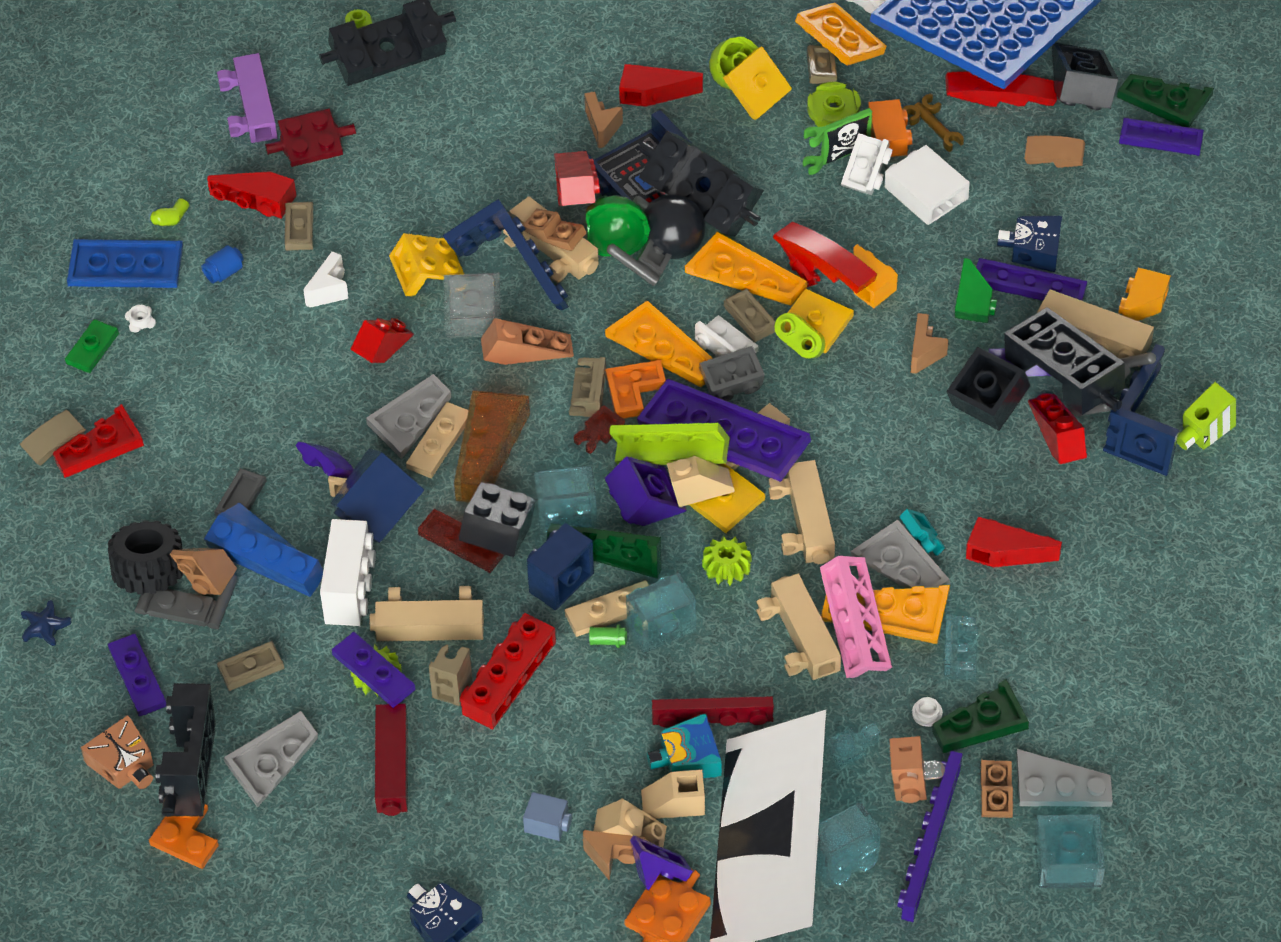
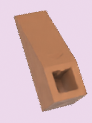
(520, 343)

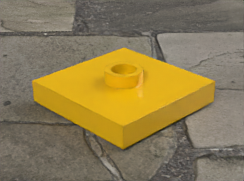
(757, 83)
(823, 315)
(731, 508)

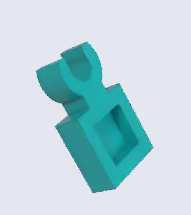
(921, 529)

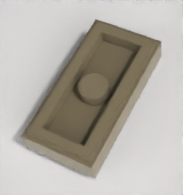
(821, 65)
(299, 226)
(750, 315)
(250, 665)

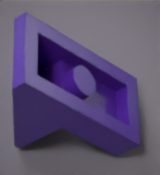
(653, 860)

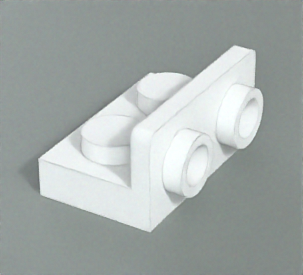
(721, 337)

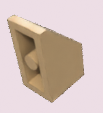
(698, 480)

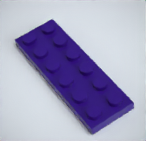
(754, 439)

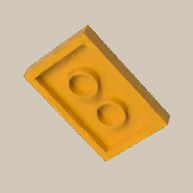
(840, 33)

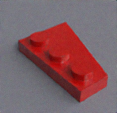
(104, 442)

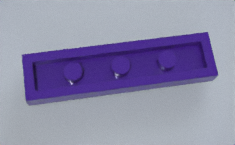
(1028, 281)

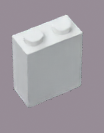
(926, 184)

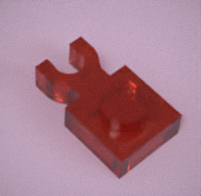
(598, 428)

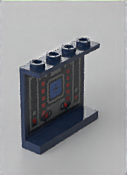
(622, 166)

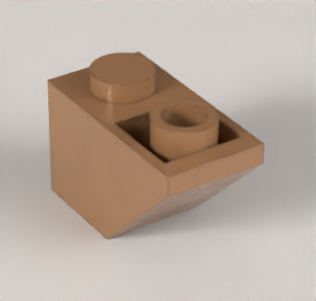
(205, 568)

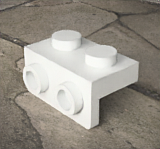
(866, 164)

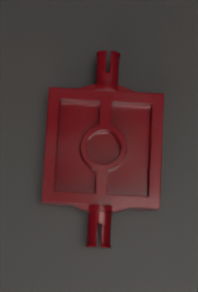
(310, 137)

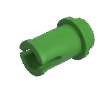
(608, 636)

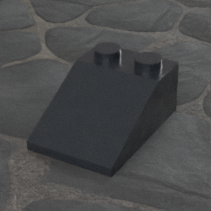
(1083, 76)

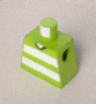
(1208, 418)

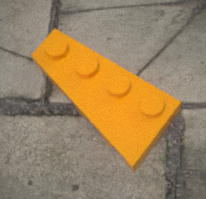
(742, 269)
(657, 338)
(906, 612)

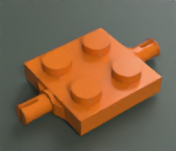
(668, 910)

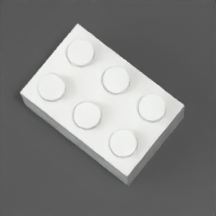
(347, 572)

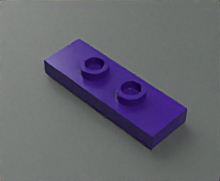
(1161, 136)
(373, 669)
(137, 675)

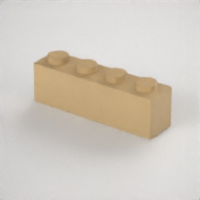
(1111, 330)

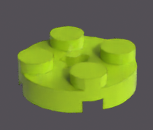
(832, 92)

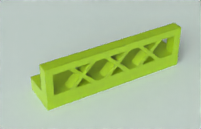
(671, 442)

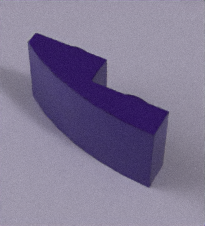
(329, 460)

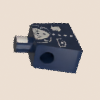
(1034, 241)
(443, 913)

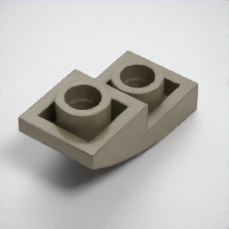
(51, 436)

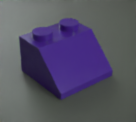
(642, 492)

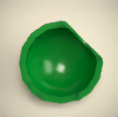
(616, 222)

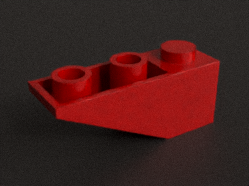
(656, 85)
(256, 190)
(1059, 428)
(1005, 545)

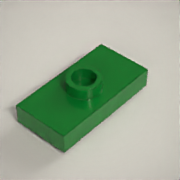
(92, 346)

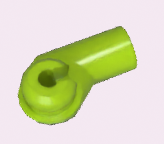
(170, 216)

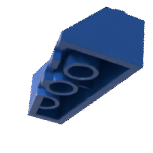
(263, 550)

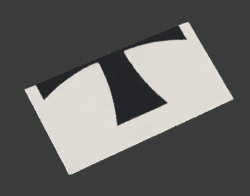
(769, 831)

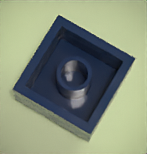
(560, 566)

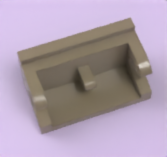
(588, 387)
(450, 676)

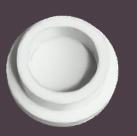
(926, 711)

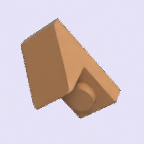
(602, 121)
(925, 347)
(605, 847)

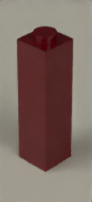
(391, 759)

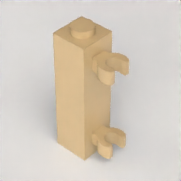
(578, 262)
(810, 513)
(428, 619)
(804, 626)

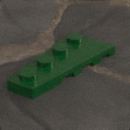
(623, 550)

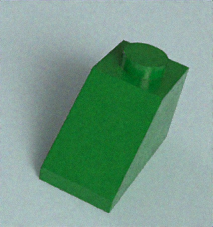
(974, 295)

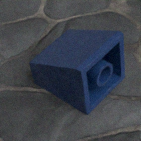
(376, 494)

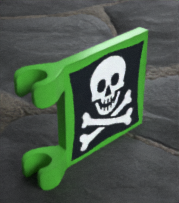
(836, 139)

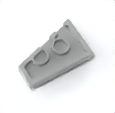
(409, 415)
(900, 558)
(271, 756)
(1058, 783)

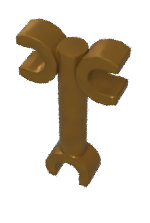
(926, 112)

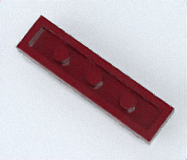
(718, 710)

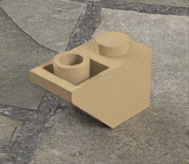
(675, 795)
(627, 819)

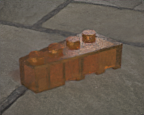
(488, 437)

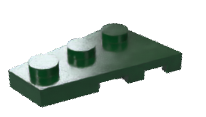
(1167, 101)
(984, 720)

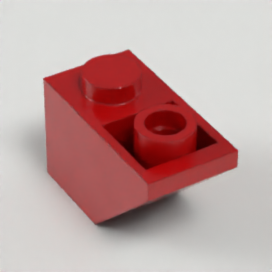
(380, 339)

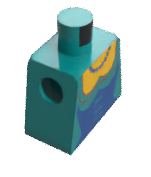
(688, 748)

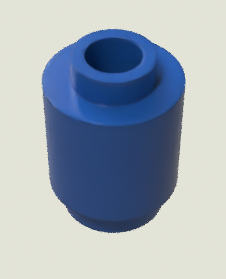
(222, 264)

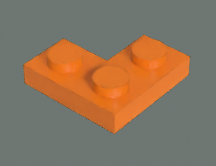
(629, 381)
(180, 839)

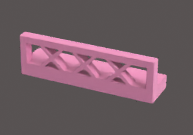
(849, 615)

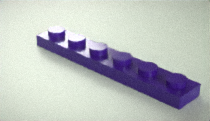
(926, 846)

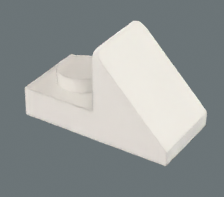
(327, 283)

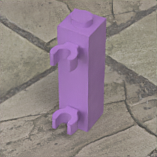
(255, 99)

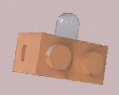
(911, 770)

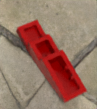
(1020, 91)
(826, 255)

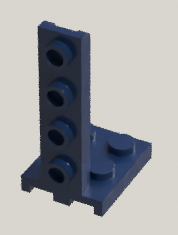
(487, 226)
(1136, 436)

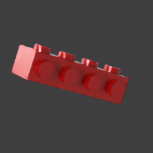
(507, 671)

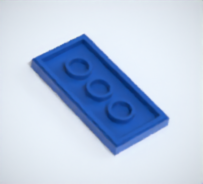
(125, 263)

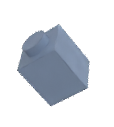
(546, 816)

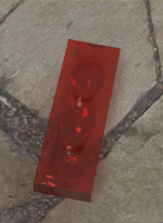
(445, 533)

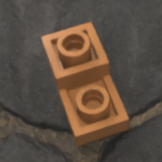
(1055, 149)
(550, 229)
(996, 789)

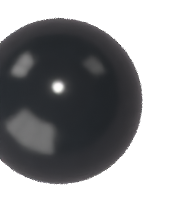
(675, 225)

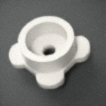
(137, 312)

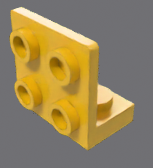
(422, 258)

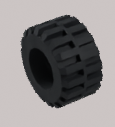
(142, 557)

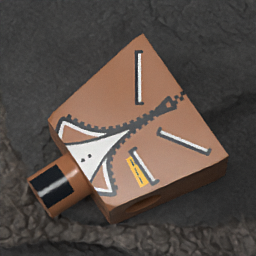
(120, 755)

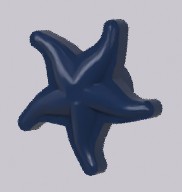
(44, 624)

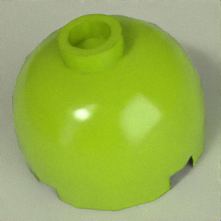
(727, 56)

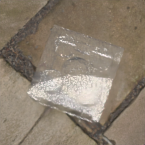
(471, 303)

